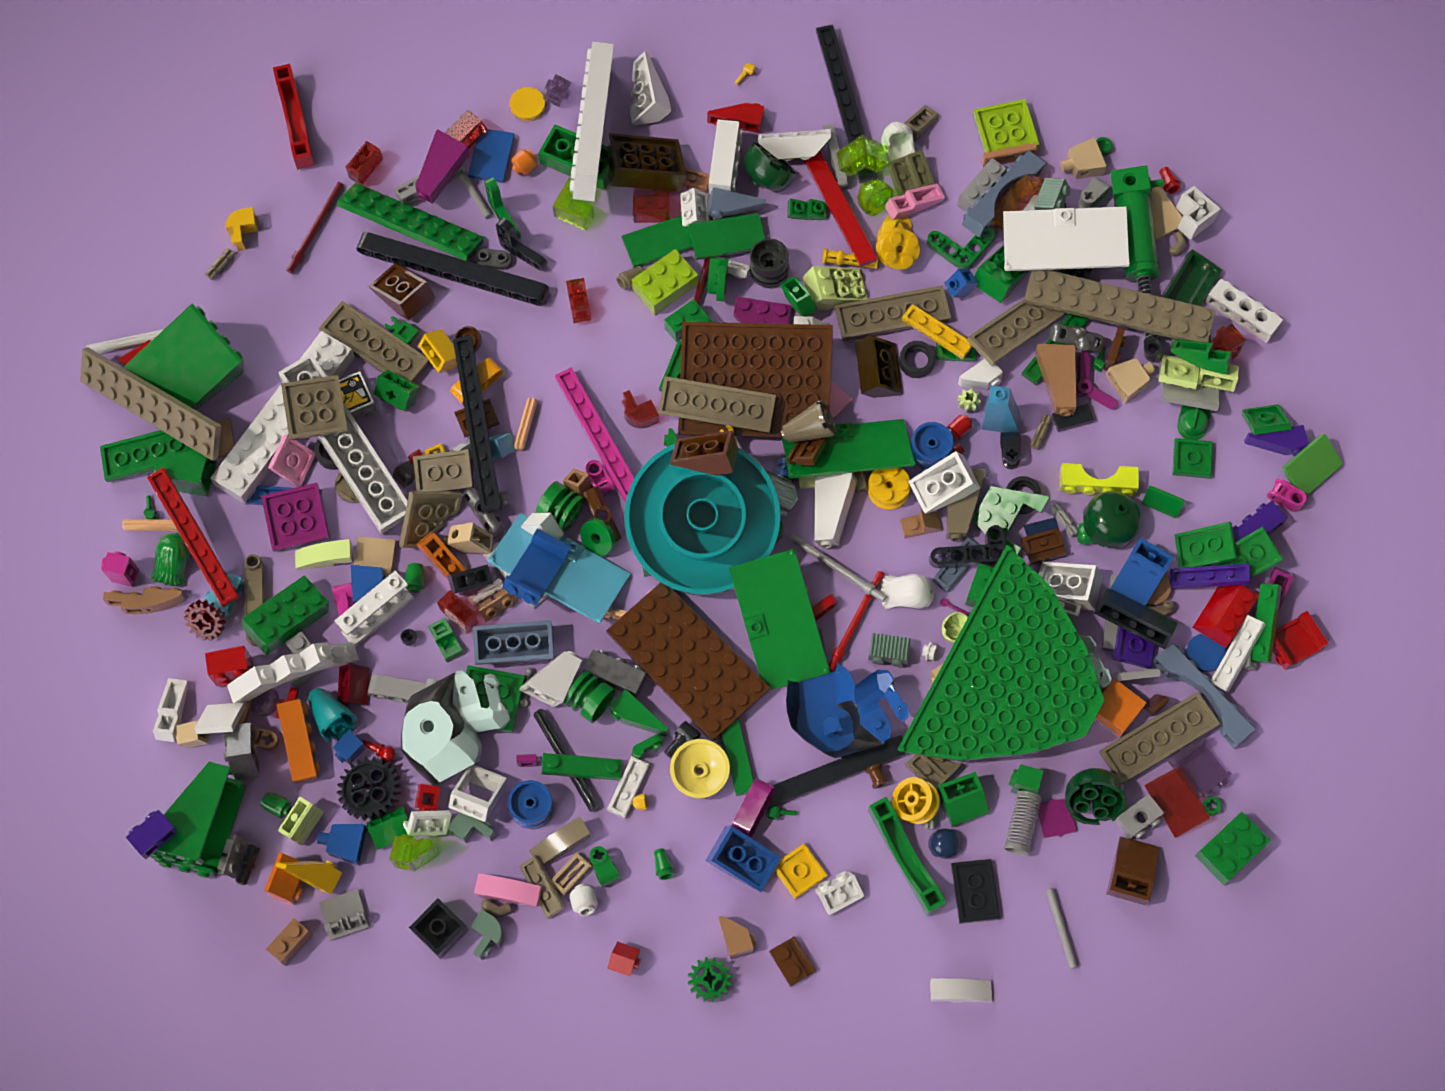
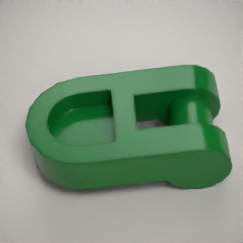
(654, 743)

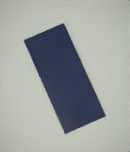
(1040, 526)

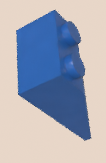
(743, 858)

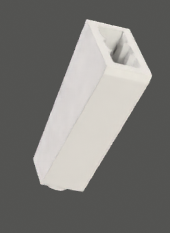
(832, 505)

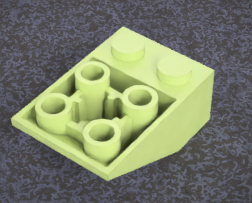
(834, 286)

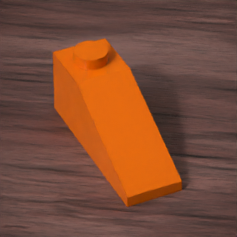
(439, 555)

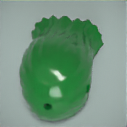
(170, 560)

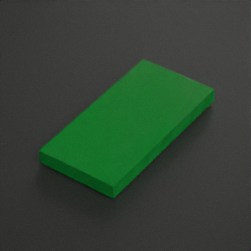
(725, 236)
(657, 241)

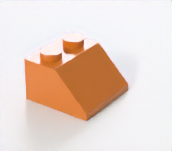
(282, 884)

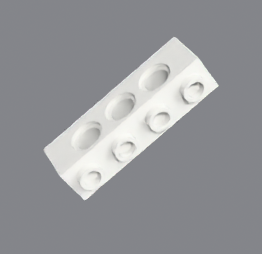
(1245, 319)

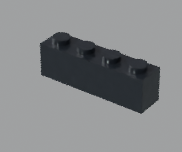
(1135, 618)

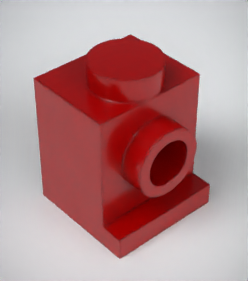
(433, 794)

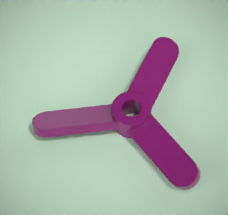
(1084, 380)

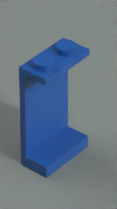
(537, 568)

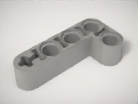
(395, 688)

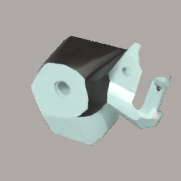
(444, 722)

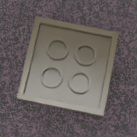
(314, 407)

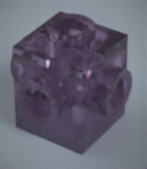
(559, 87)

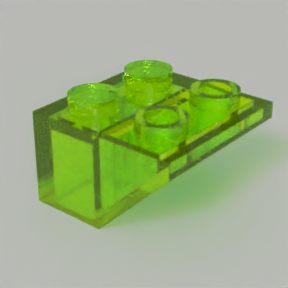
(412, 853)

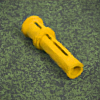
(837, 258)

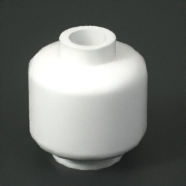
(583, 900)

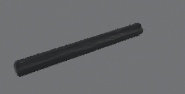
(559, 748)

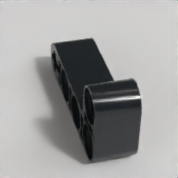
(966, 552)

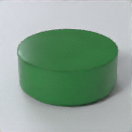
(1104, 145)

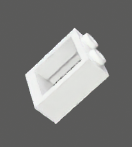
(472, 805)

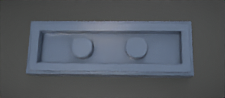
(948, 576)

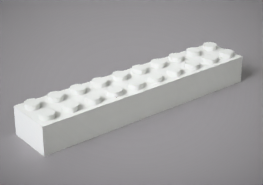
(591, 121)
(251, 456)
(356, 459)

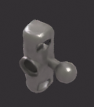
(1077, 336)
(496, 527)

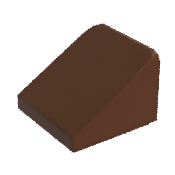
(1155, 704)

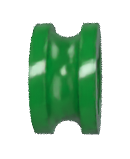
(1216, 801)

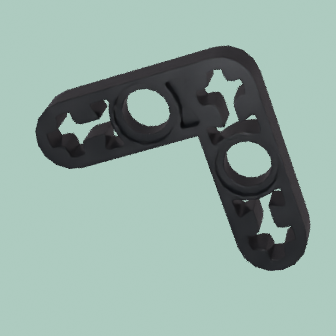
(508, 240)

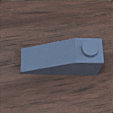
(729, 204)

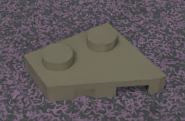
(932, 769)

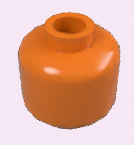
(524, 162)

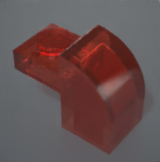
(578, 300)
(639, 415)

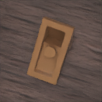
(920, 524)

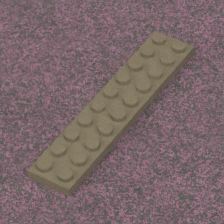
(1119, 306)
(150, 403)

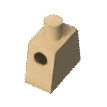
(1084, 160)
(1129, 378)
(469, 539)

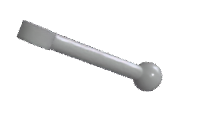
(524, 703)

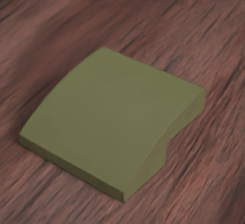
(910, 172)

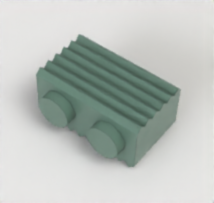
(1052, 194)
(889, 649)

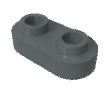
(492, 259)

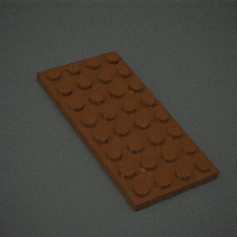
(688, 661)

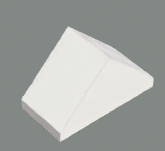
(544, 522)

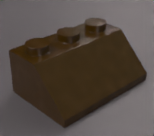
(878, 367)

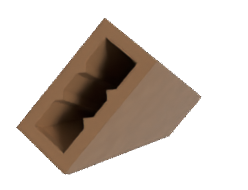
(1059, 375)

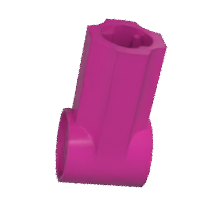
(343, 597)

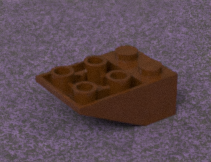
(1133, 871)

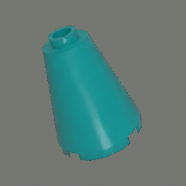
(330, 715)

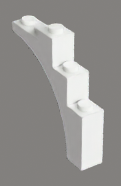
(289, 667)

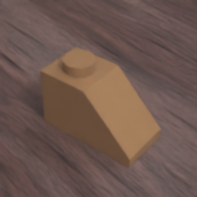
(736, 938)

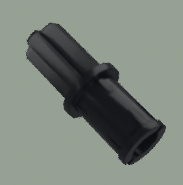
(247, 864)

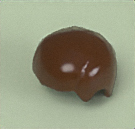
(476, 336)

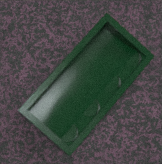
(1192, 279)

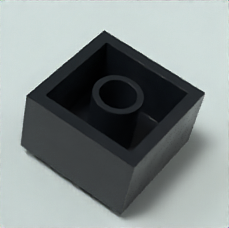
(439, 928)

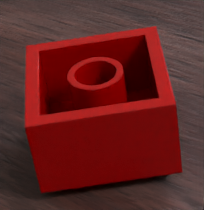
(228, 664)

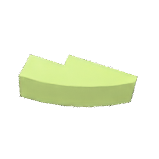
(324, 554)

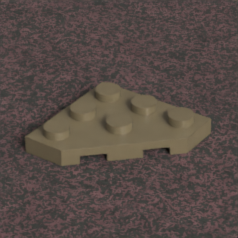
(427, 513)

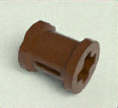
(877, 776)

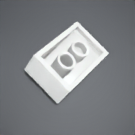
(944, 483)
(1073, 582)

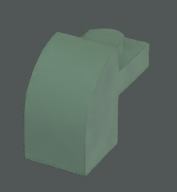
(464, 826)
(491, 931)

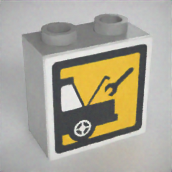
(357, 396)

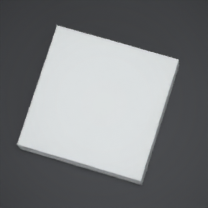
(219, 718)

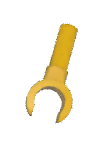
(748, 69)

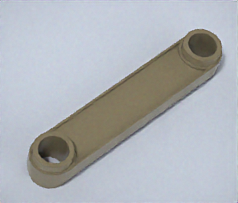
(253, 586)

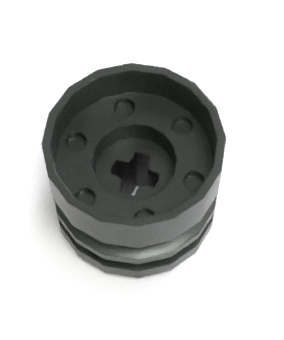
(769, 263)

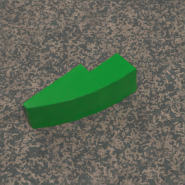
(1202, 355)

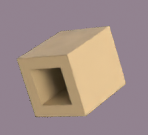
(187, 736)

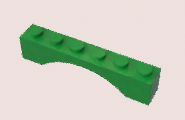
(905, 856)

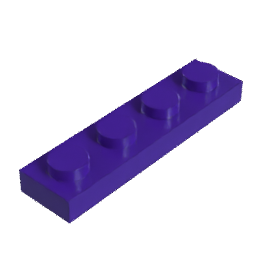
(1210, 576)

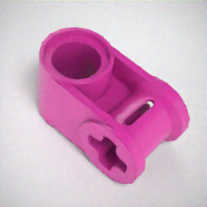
(600, 478)
(1286, 494)

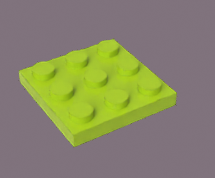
(1005, 125)

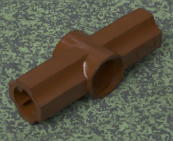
(596, 504)

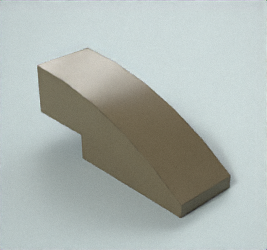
(561, 841)

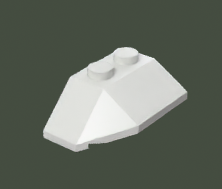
(795, 144)

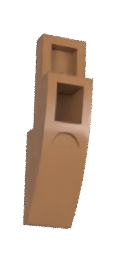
(152, 600)

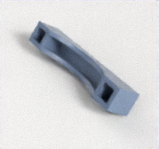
(981, 215)
(1175, 665)

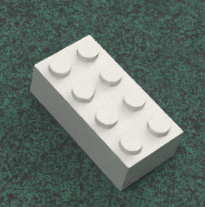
(725, 156)

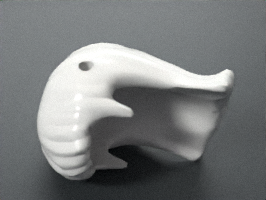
(898, 139)
(907, 591)

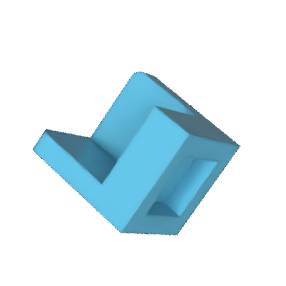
(502, 445)

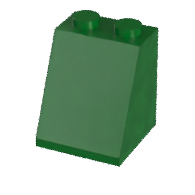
(189, 471)

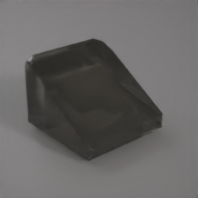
(404, 474)

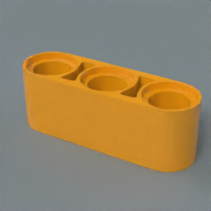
(488, 374)

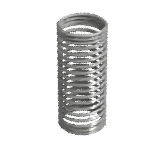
(1030, 799)

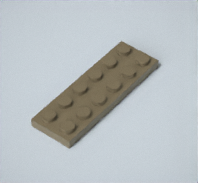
(885, 313)
(1012, 330)
(373, 343)
(717, 404)
(1159, 738)

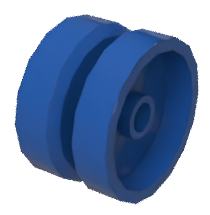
(931, 444)
(528, 793)

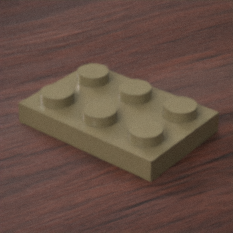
(444, 471)

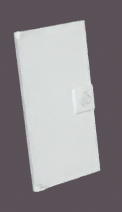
(1065, 238)

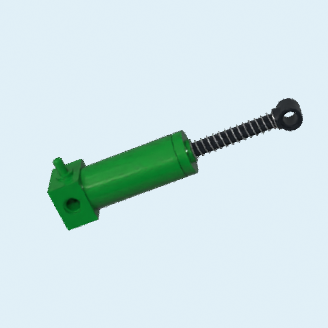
(1133, 190)

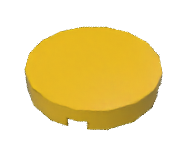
(527, 104)

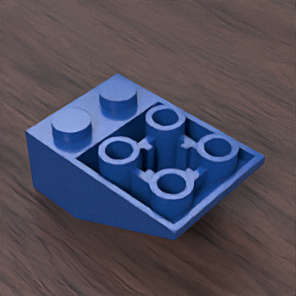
(1142, 572)

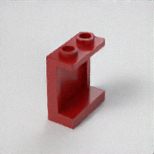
(1297, 641)

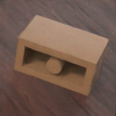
(289, 942)

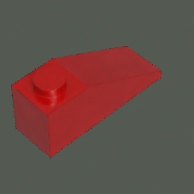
(748, 115)

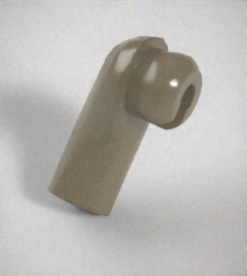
(1180, 244)
(1164, 609)
(494, 910)

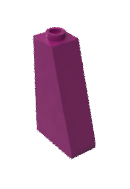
(440, 165)

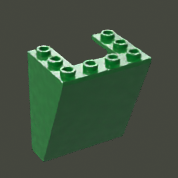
(189, 359)
(203, 821)

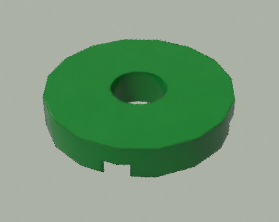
(591, 543)

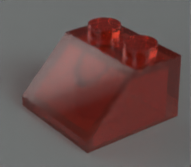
(651, 206)

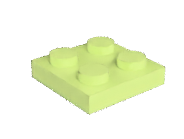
(1178, 372)

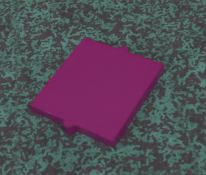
(1055, 819)

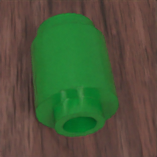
(415, 577)
(276, 804)

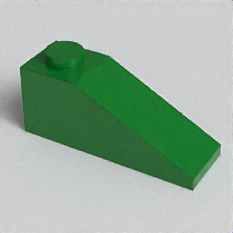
(634, 714)

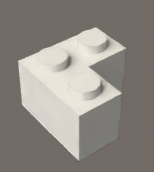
(1197, 212)

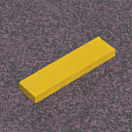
(937, 331)

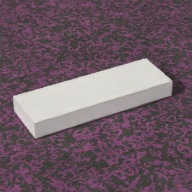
(628, 787)

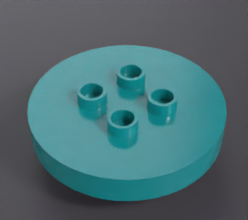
(699, 524)

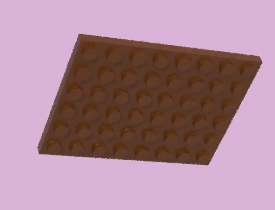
(762, 358)

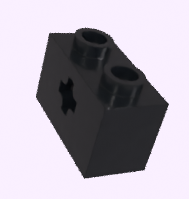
(470, 579)

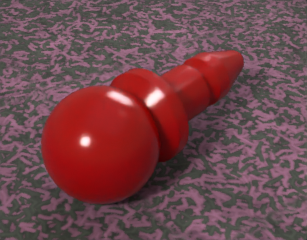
(386, 753)

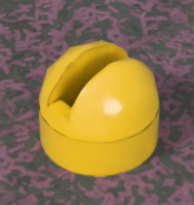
(640, 802)

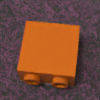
(1119, 708)

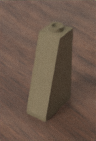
(961, 512)

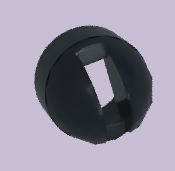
(408, 637)

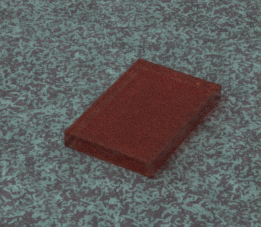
(1177, 801)

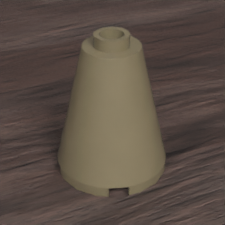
(810, 424)

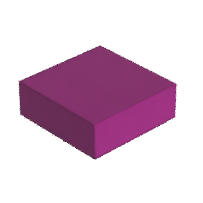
(527, 760)

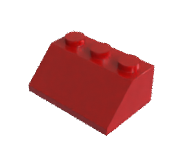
(1225, 613)

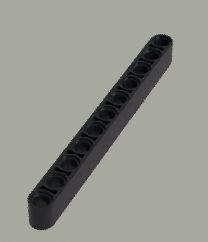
(453, 268)

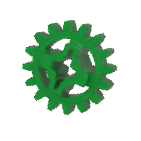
(719, 978)

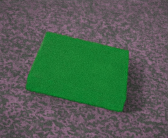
(1266, 419)
(1192, 458)

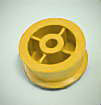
(907, 250)
(891, 497)
(916, 800)

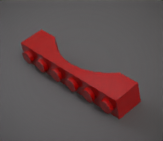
(294, 116)

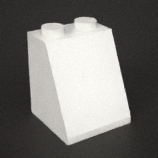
(554, 680)

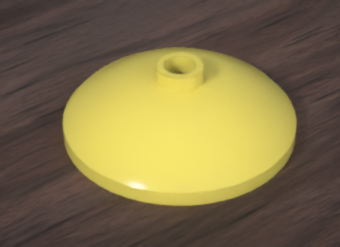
(699, 755)

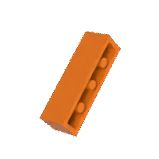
(297, 740)

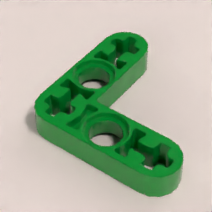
(495, 202)
(964, 253)

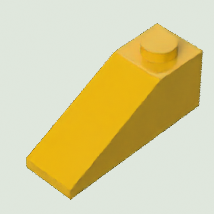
(315, 873)

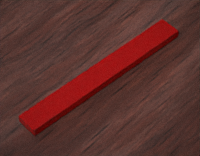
(840, 210)
(193, 537)

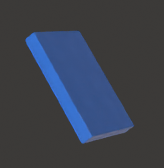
(491, 155)

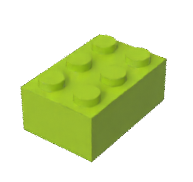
(665, 282)

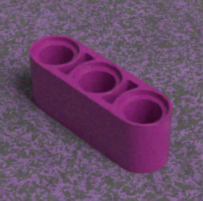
(753, 807)

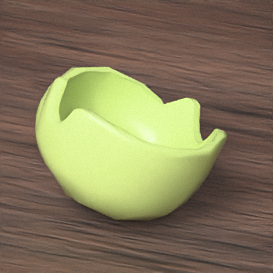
(952, 626)

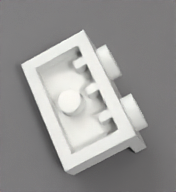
(694, 207)
(427, 823)
(839, 892)

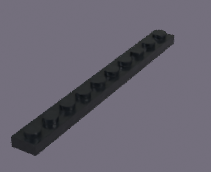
(842, 90)
(477, 424)

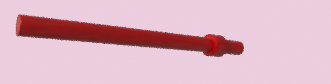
(839, 652)

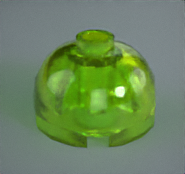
(873, 196)

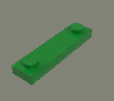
(1266, 612)
(581, 766)

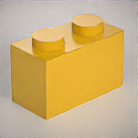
(439, 350)

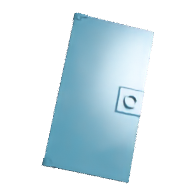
(582, 583)

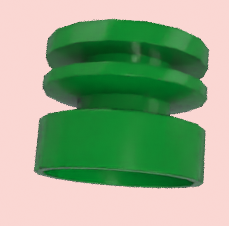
(561, 505)
(588, 695)

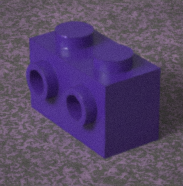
(151, 834)

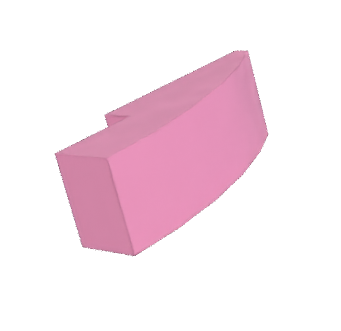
(914, 201)
(507, 890)

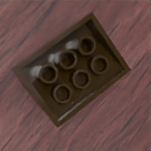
(645, 162)

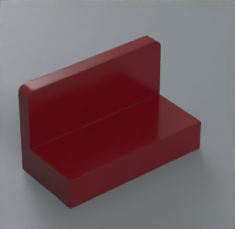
(353, 684)

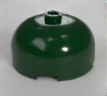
(767, 169)
(1112, 519)
(1101, 789)

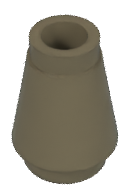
(624, 278)

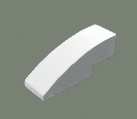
(170, 710)
(960, 990)

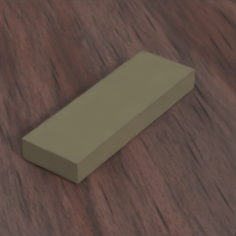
(537, 875)

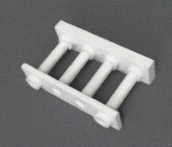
(374, 609)

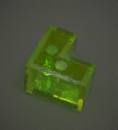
(863, 154)
(572, 210)

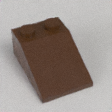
(402, 291)
(706, 453)

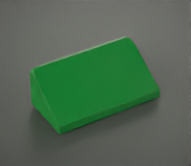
(1163, 501)

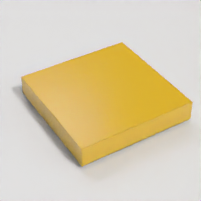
(800, 871)

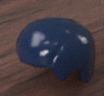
(944, 843)

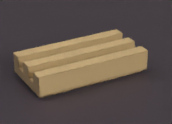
(582, 861)

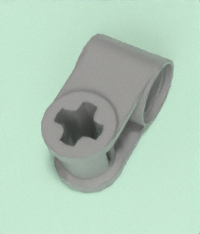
(1093, 193)

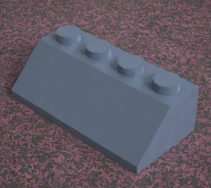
(513, 642)

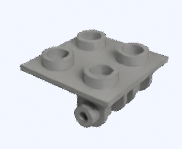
(343, 915)

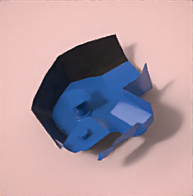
(841, 715)

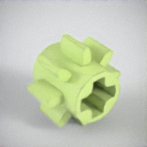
(969, 395)

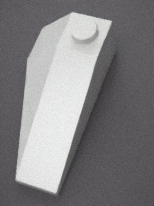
(649, 96)

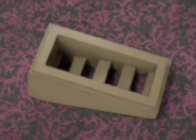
(923, 126)

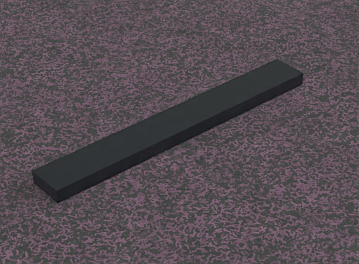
(835, 771)

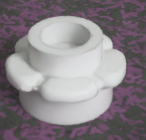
(929, 651)

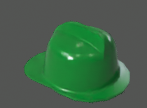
(1193, 422)

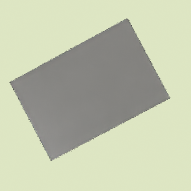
(1201, 397)

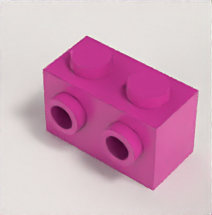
(120, 568)

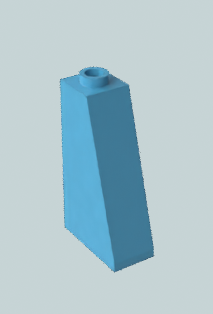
(1001, 411)

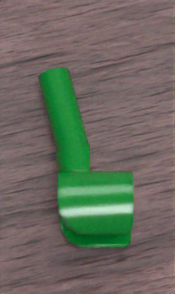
(1098, 363)
(148, 513)
(774, 813)

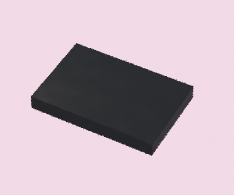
(975, 891)

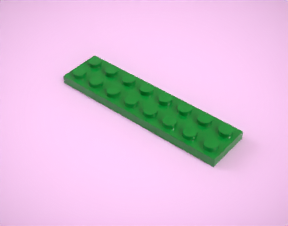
(410, 221)

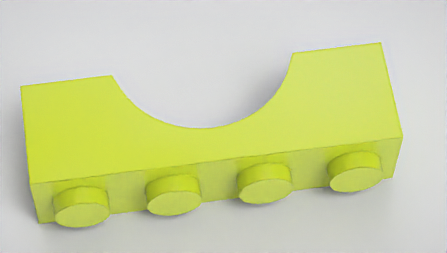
(1075, 479)

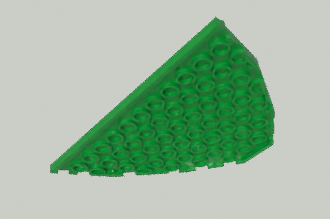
(1011, 678)

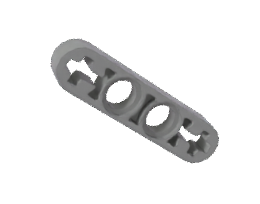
(833, 147)

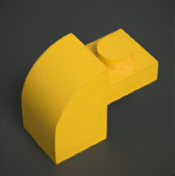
(240, 223)

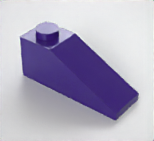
(1282, 442)

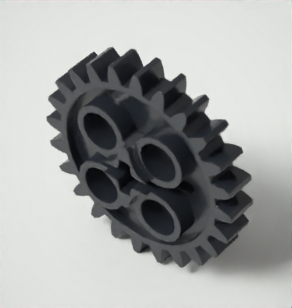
(369, 805)

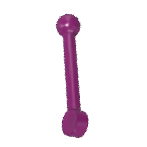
(944, 602)

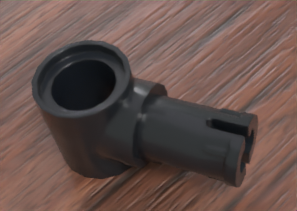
(684, 733)

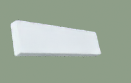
(1237, 653)

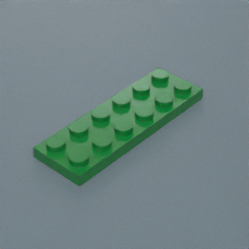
(138, 454)

